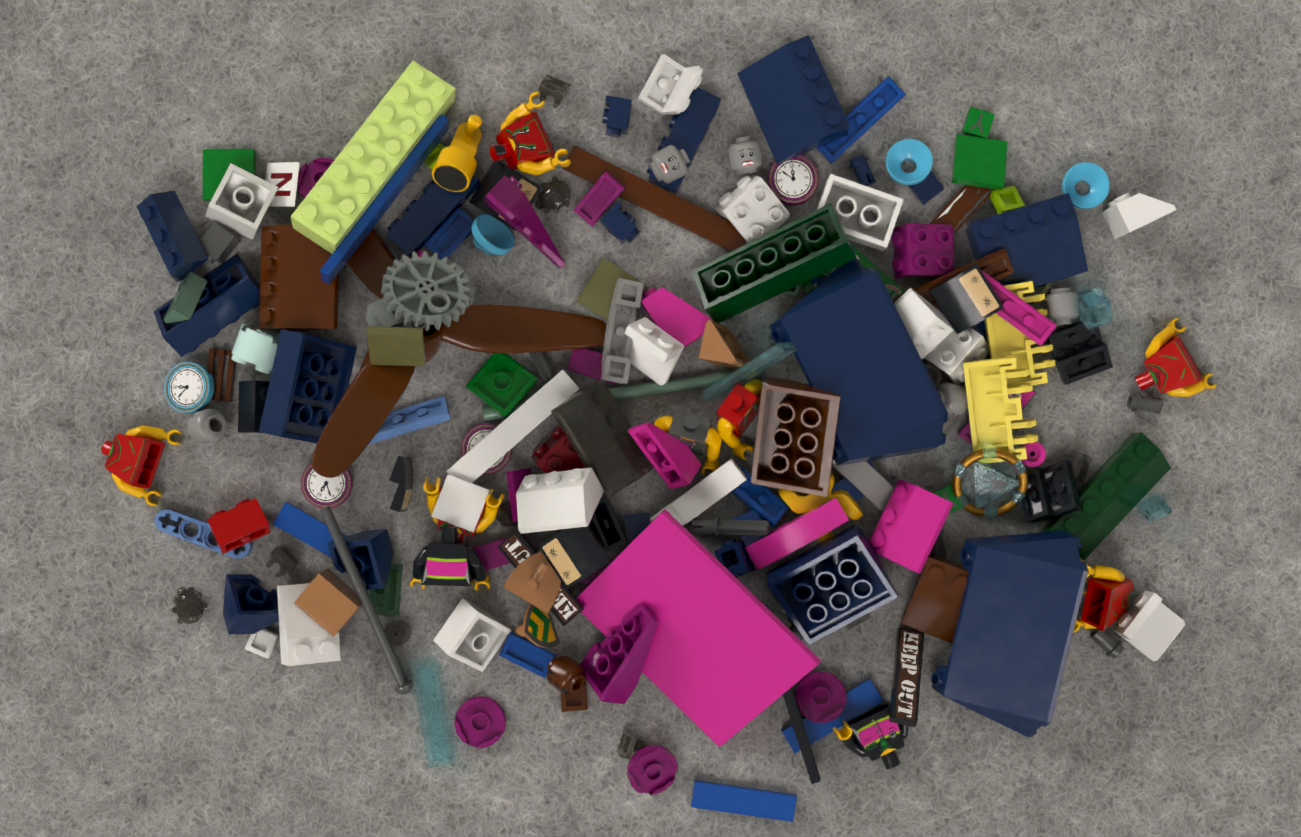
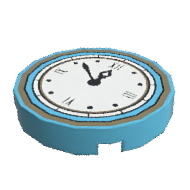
(189, 387)

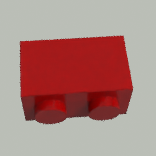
(239, 525)

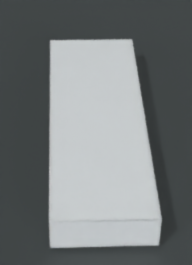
(708, 491)

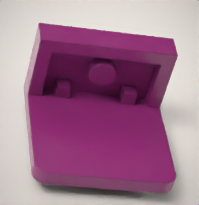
(923, 250)

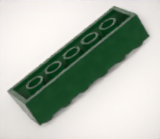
(773, 264)
(1113, 492)

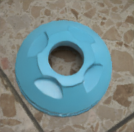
(909, 150)
(1096, 180)
(492, 235)

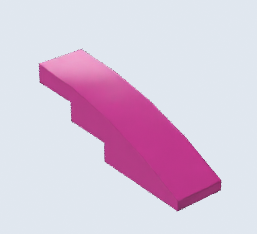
(796, 533)

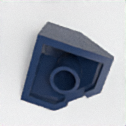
(371, 555)
(248, 605)

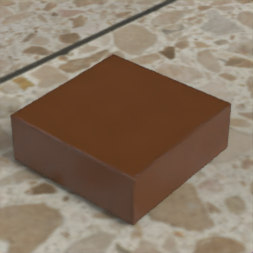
(574, 701)

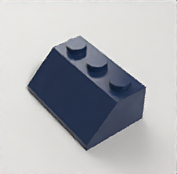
(172, 233)

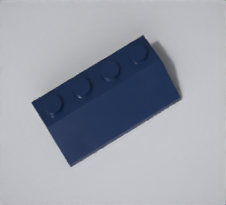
(226, 297)

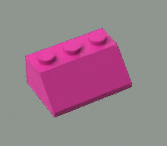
(910, 525)

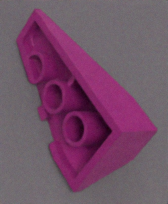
(514, 207)
(618, 661)

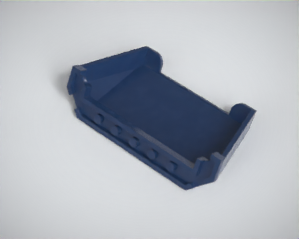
(860, 349)
(1014, 627)

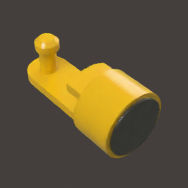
(457, 162)

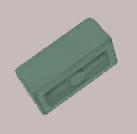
(185, 298)

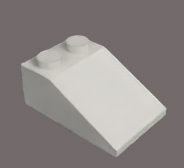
(300, 636)

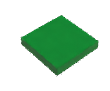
(217, 162)
(979, 162)
(502, 383)

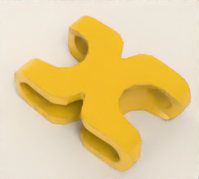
(803, 502)

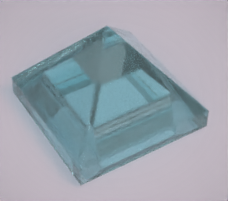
(1153, 509)

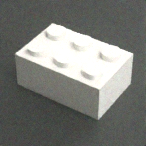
(864, 212)

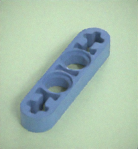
(202, 536)

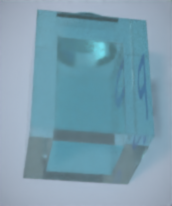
(1094, 308)

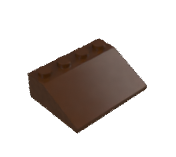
(292, 284)
(795, 437)
(937, 598)

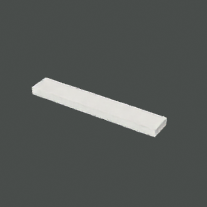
(514, 428)

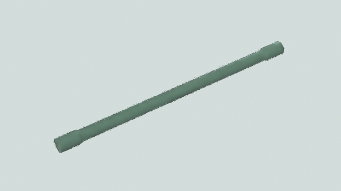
(644, 389)

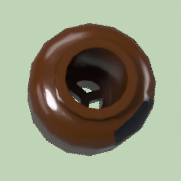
(565, 674)

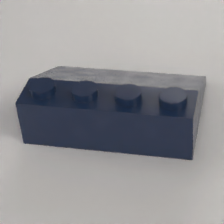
(794, 100)
(1039, 240)
(305, 385)
(831, 584)

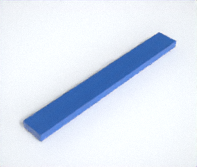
(384, 200)

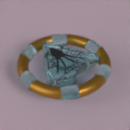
(990, 482)

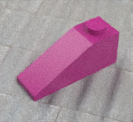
(667, 454)

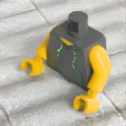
(695, 433)

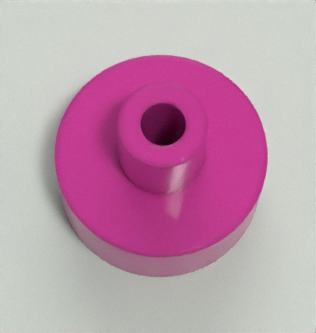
(1038, 458)

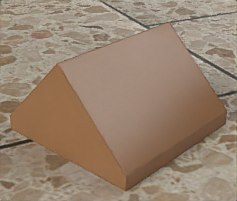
(721, 347)
(329, 602)

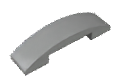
(617, 344)
(868, 482)

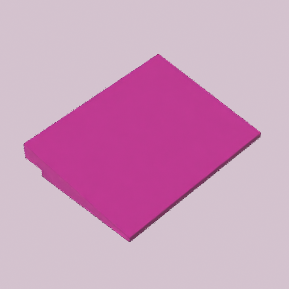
(713, 642)

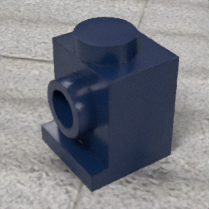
(617, 116)
(620, 224)
(725, 554)

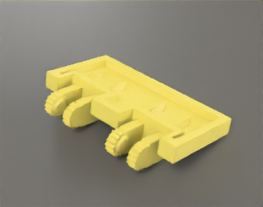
(1008, 341)
(992, 411)

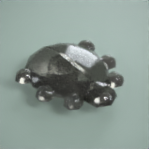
(553, 196)
(188, 605)

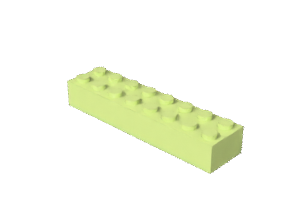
(372, 156)

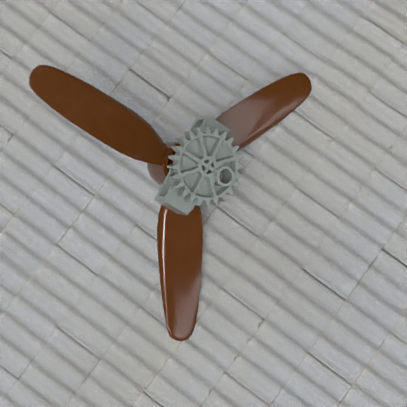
(439, 300)

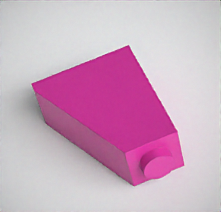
(674, 315)

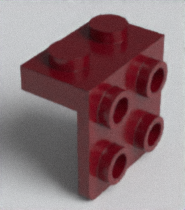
(556, 453)

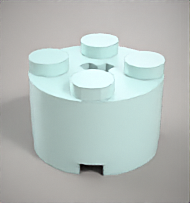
(256, 347)

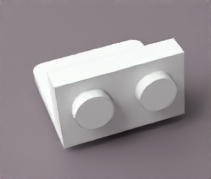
(670, 86)
(752, 208)
(653, 350)
(955, 350)
(1149, 625)

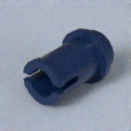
(862, 170)

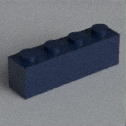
(688, 131)
(427, 215)

